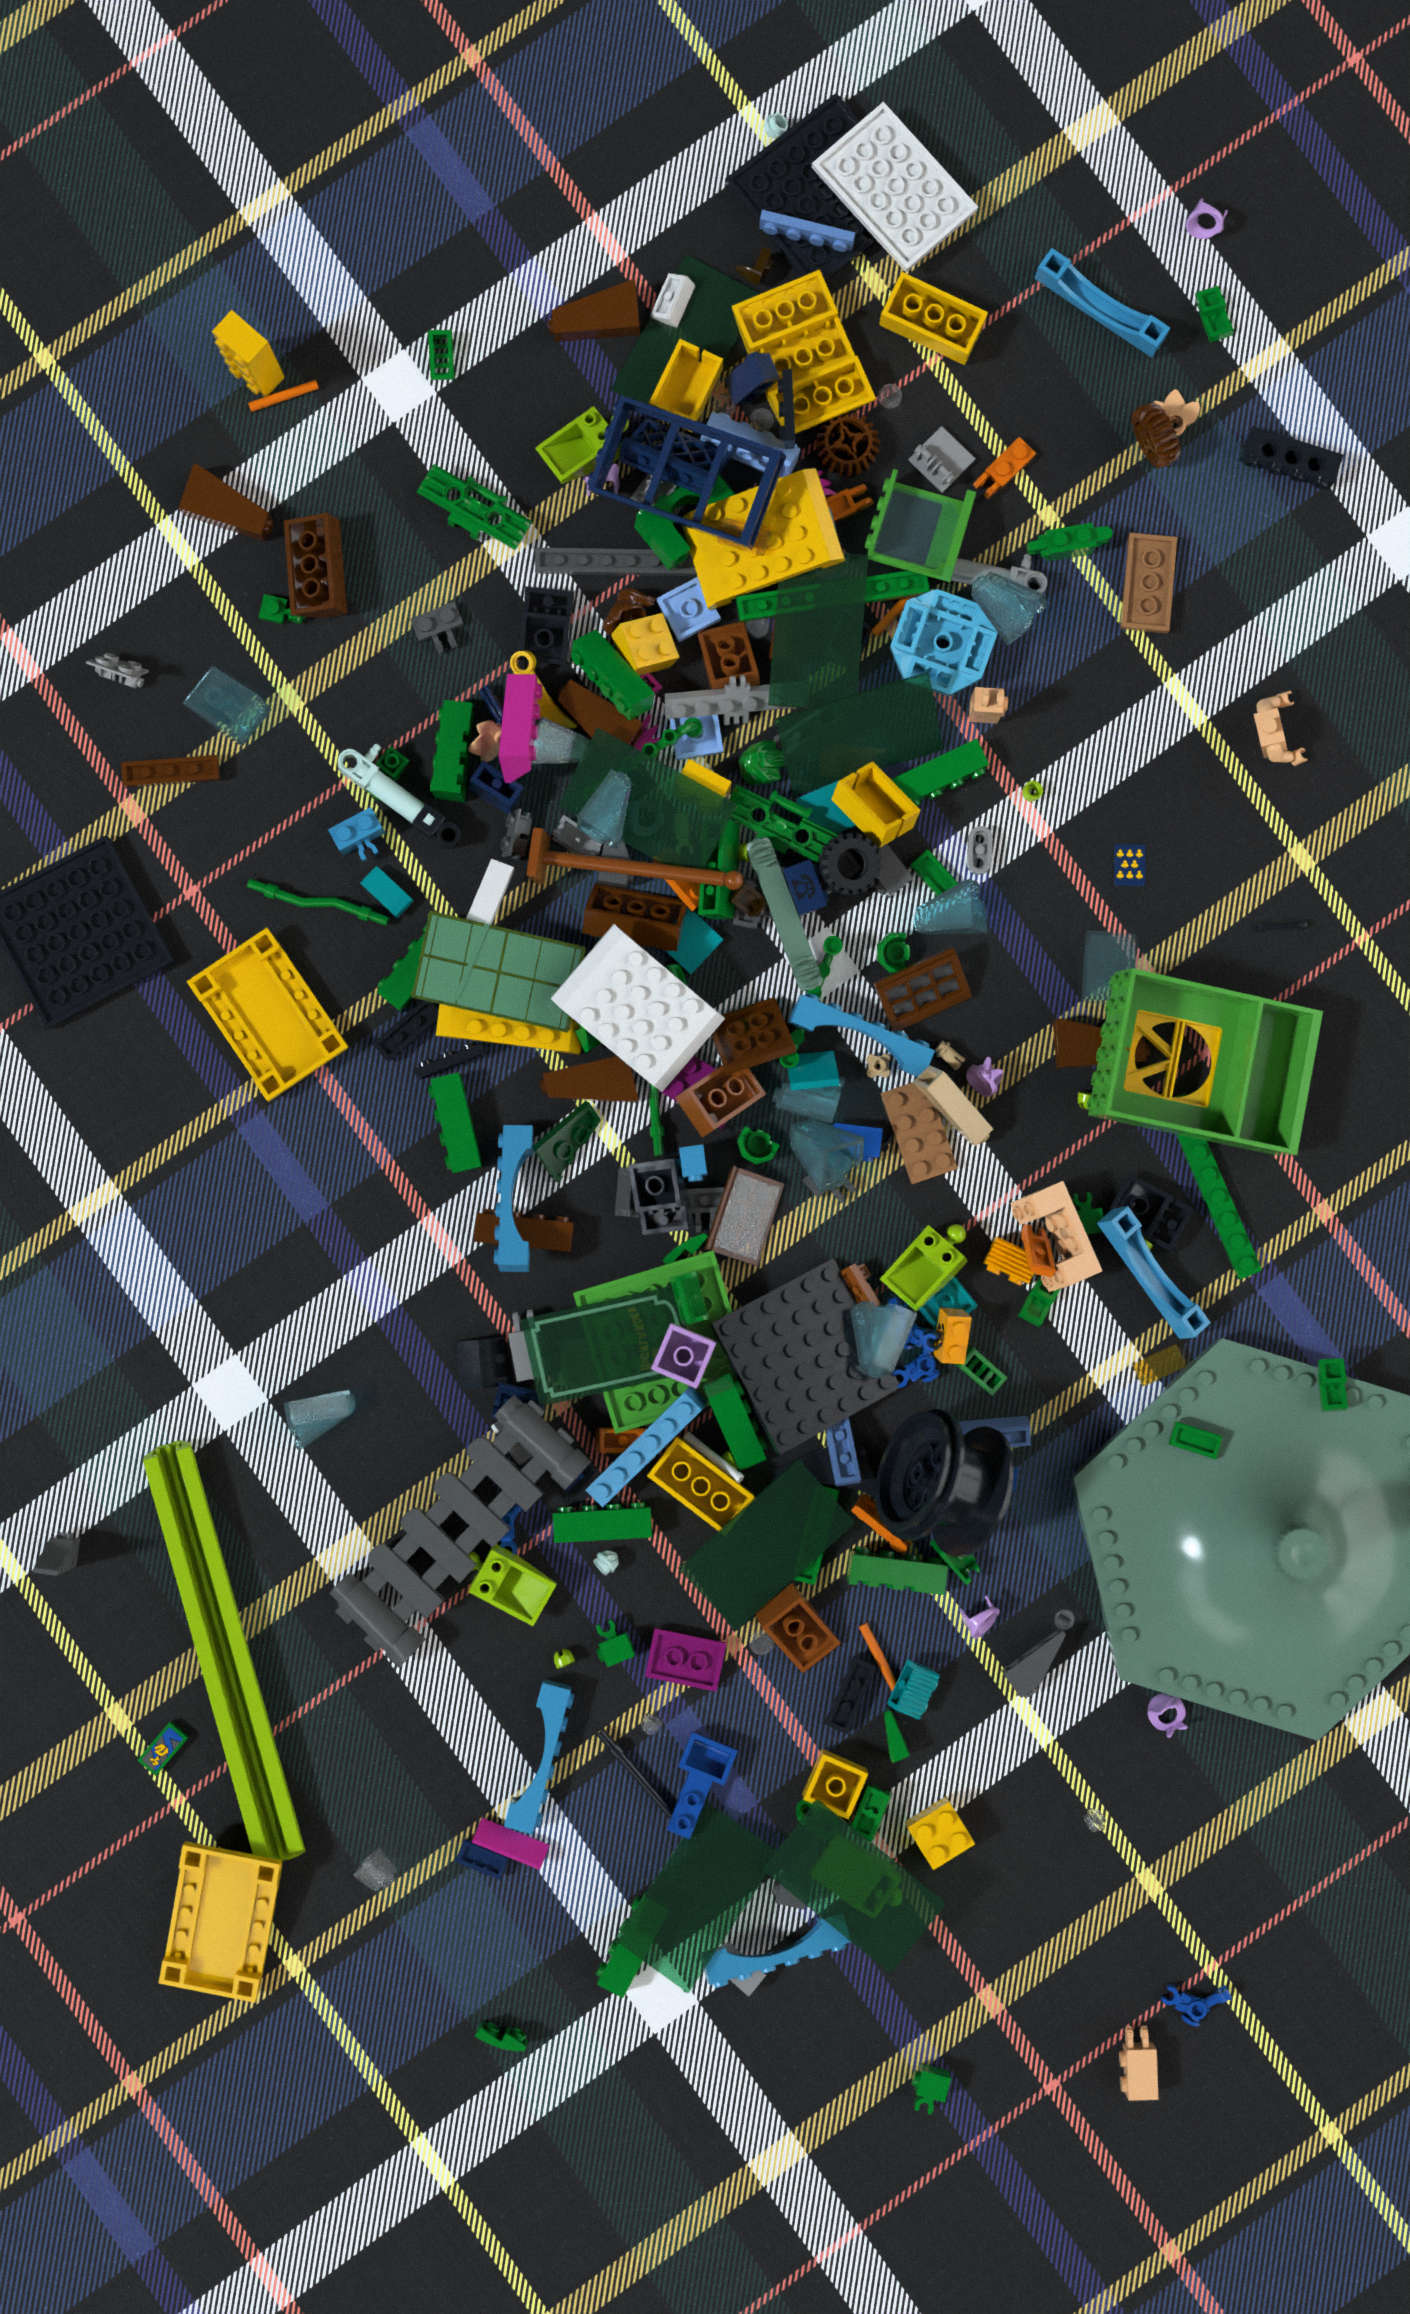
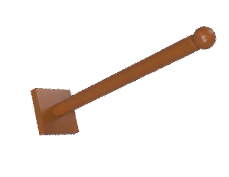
(541, 856)

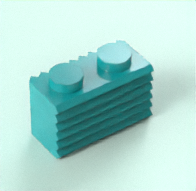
(913, 1689)

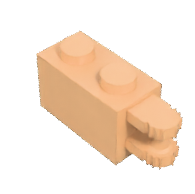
(987, 705)
(1140, 2067)

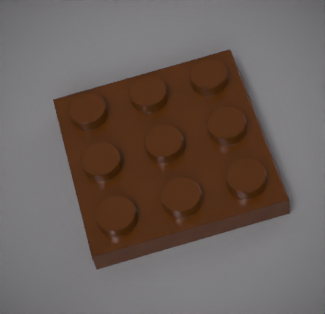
(752, 1036)

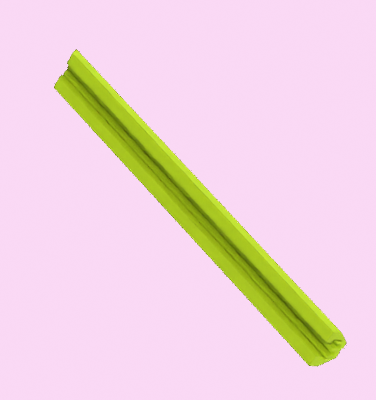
(223, 1651)

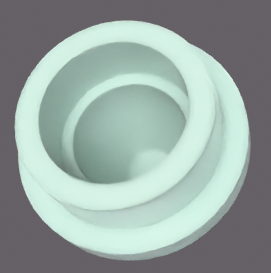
(775, 125)
(606, 1561)

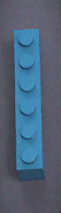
(1065, 280)
(911, 1055)
(516, 1147)
(1126, 1237)
(646, 1446)
(524, 1811)
(730, 1965)

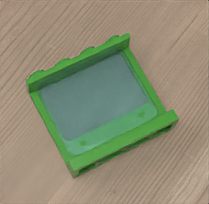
(918, 529)

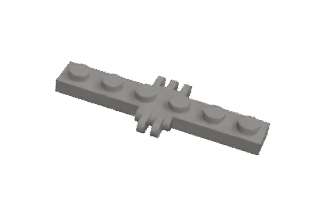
(731, 701)

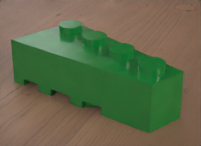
(452, 755)
(897, 1571)

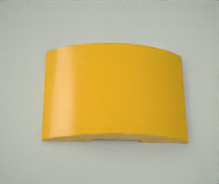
(805, 335)

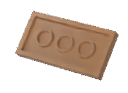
(1148, 583)
(918, 1133)

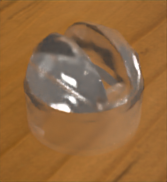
(1062, 1623)
(651, 1724)

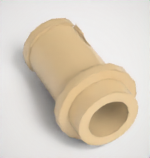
(949, 1055)

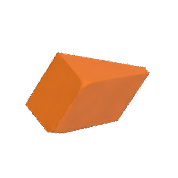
(608, 1442)

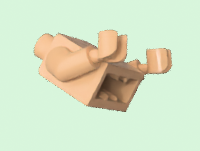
(1271, 730)

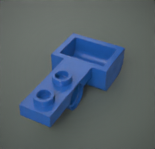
(706, 1762)

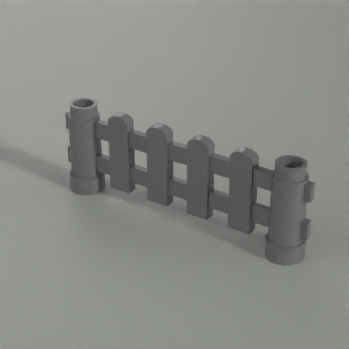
(388, 1626)

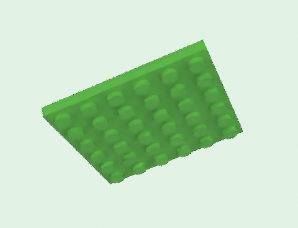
(645, 1402)

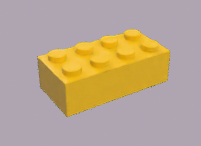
(933, 318)
(247, 354)
(699, 1484)

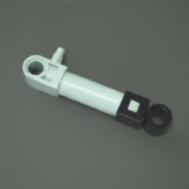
(421, 815)

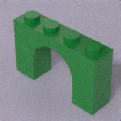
(661, 533)

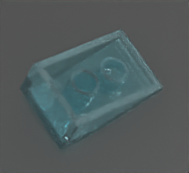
(227, 705)
(1103, 957)

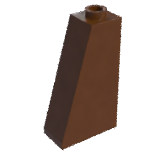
(598, 315)
(220, 505)
(592, 712)
(1078, 1044)
(594, 1081)

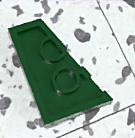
(563, 1141)

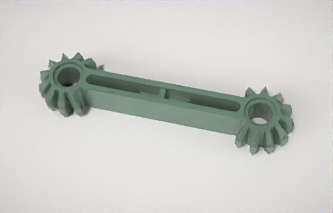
(784, 914)

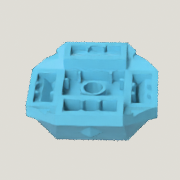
(949, 618)

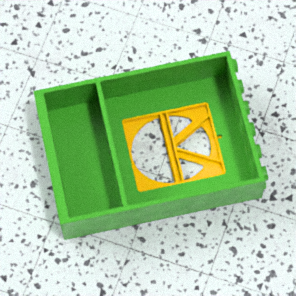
(1257, 1070)

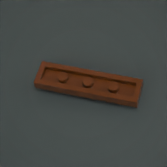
(170, 771)

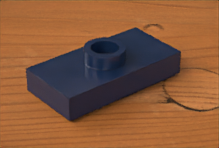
(481, 1859)

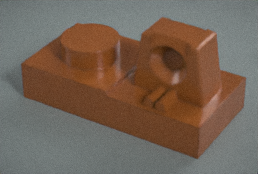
(856, 1278)

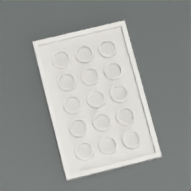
(894, 187)

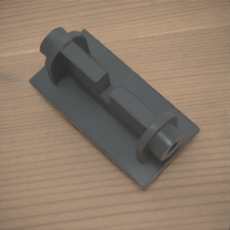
(517, 825)
(624, 1197)

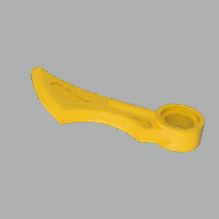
(547, 707)

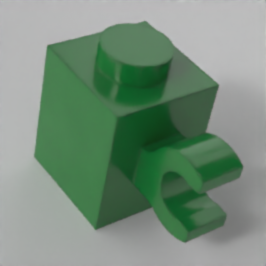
(1088, 1216)
(615, 1646)
(930, 2085)

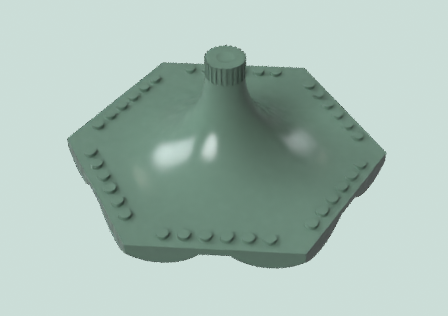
(1263, 1572)

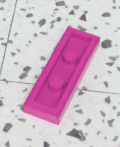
(510, 1843)

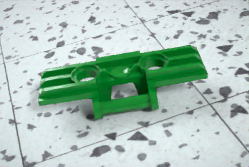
(472, 513)
(777, 829)

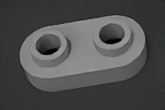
(979, 851)

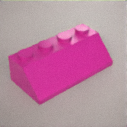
(519, 725)

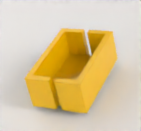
(687, 382)
(875, 804)

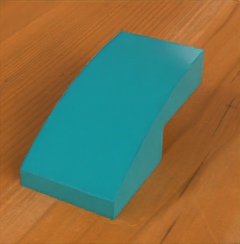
(386, 891)

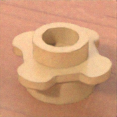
(873, 1070)

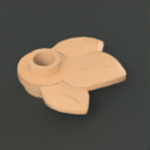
(1178, 411)
(488, 741)

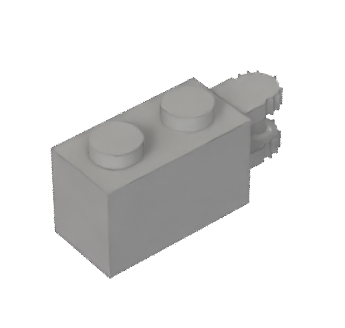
(519, 1349)

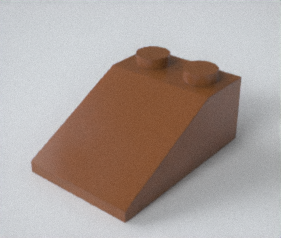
(728, 654)
(719, 1098)
(797, 1628)

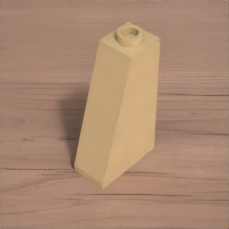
(953, 1105)

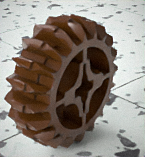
(1156, 435)
(831, 452)

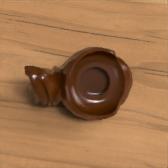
(628, 607)

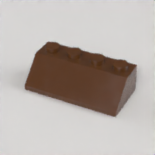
(315, 566)
(639, 914)

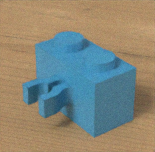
(356, 832)
(692, 1163)

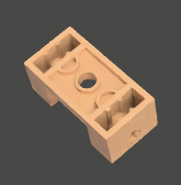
(1067, 1230)

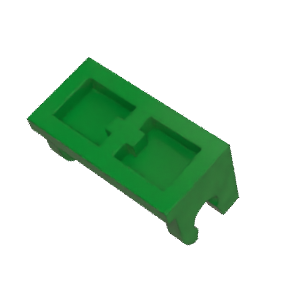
(689, 1298)
(960, 1565)
(871, 1811)

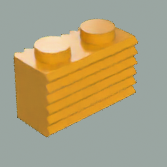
(1008, 1259)

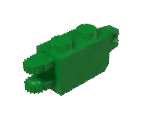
(1069, 541)

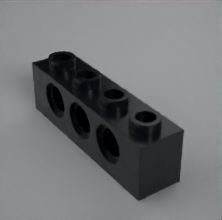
(1327, 461)

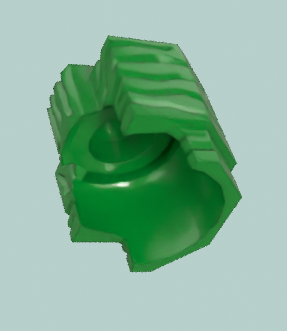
(761, 763)
(893, 951)
(756, 1146)

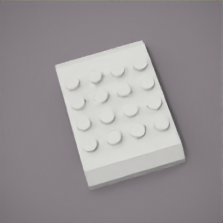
(637, 1008)

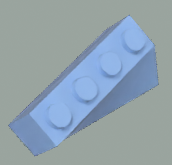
(743, 429)

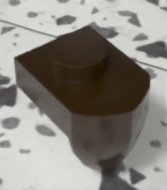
(762, 266)
(749, 900)

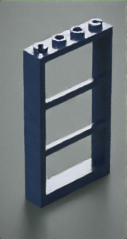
(612, 439)

